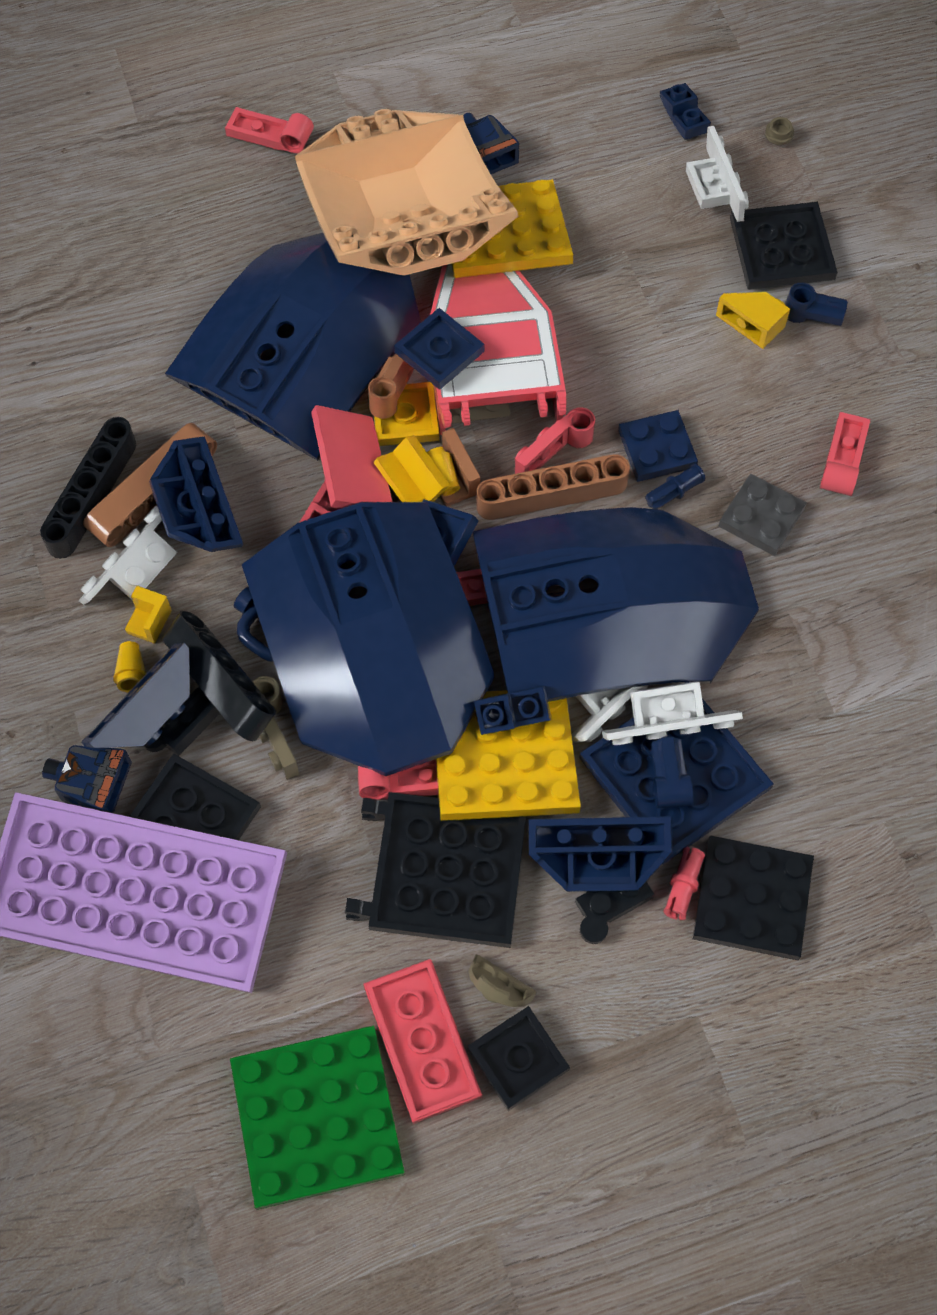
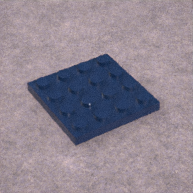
(720, 773)

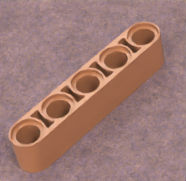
(563, 476)
(133, 498)

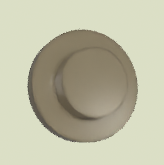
(779, 131)

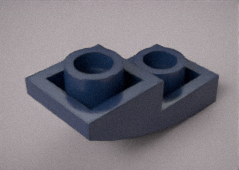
(684, 112)
(512, 710)

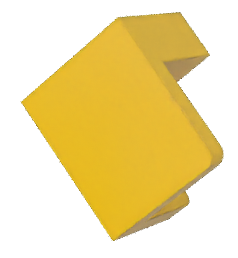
(149, 614)

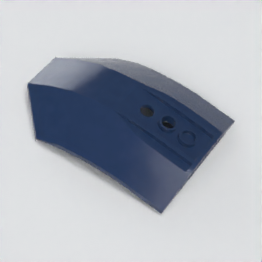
(341, 338)
(662, 609)
(377, 674)

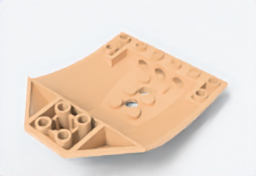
(402, 191)

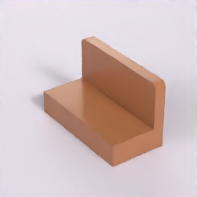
(465, 470)

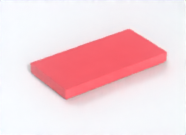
(348, 455)
(422, 1041)

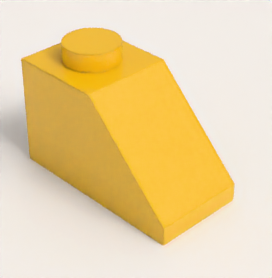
(754, 315)

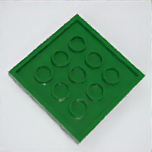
(316, 1117)

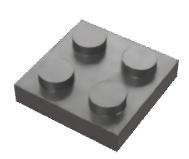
(762, 514)

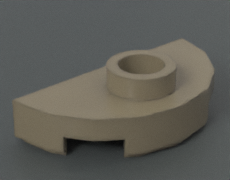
(498, 985)

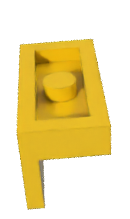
(412, 472)

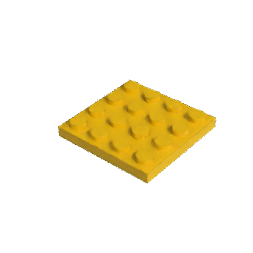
(530, 241)
(511, 770)

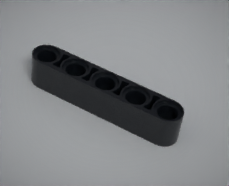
(88, 473)
(221, 677)

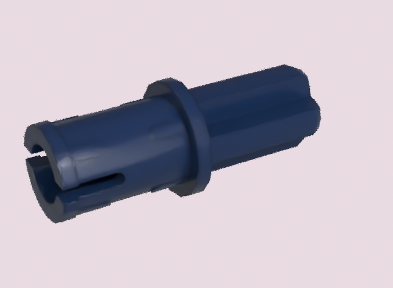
(675, 487)

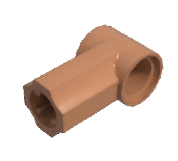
(388, 386)

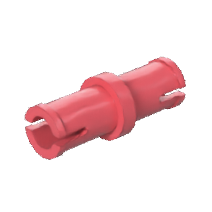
(684, 883)

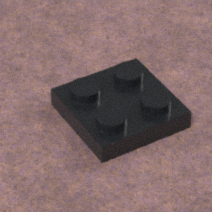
(518, 1058)

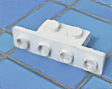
(715, 180)
(136, 564)
(602, 707)
(669, 709)

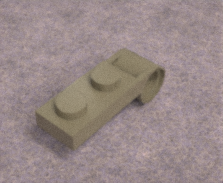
(281, 756)

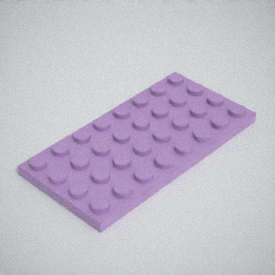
(136, 891)

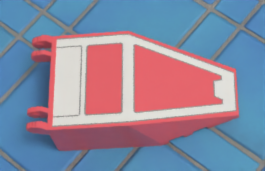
(519, 342)

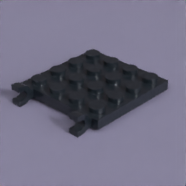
(442, 875)

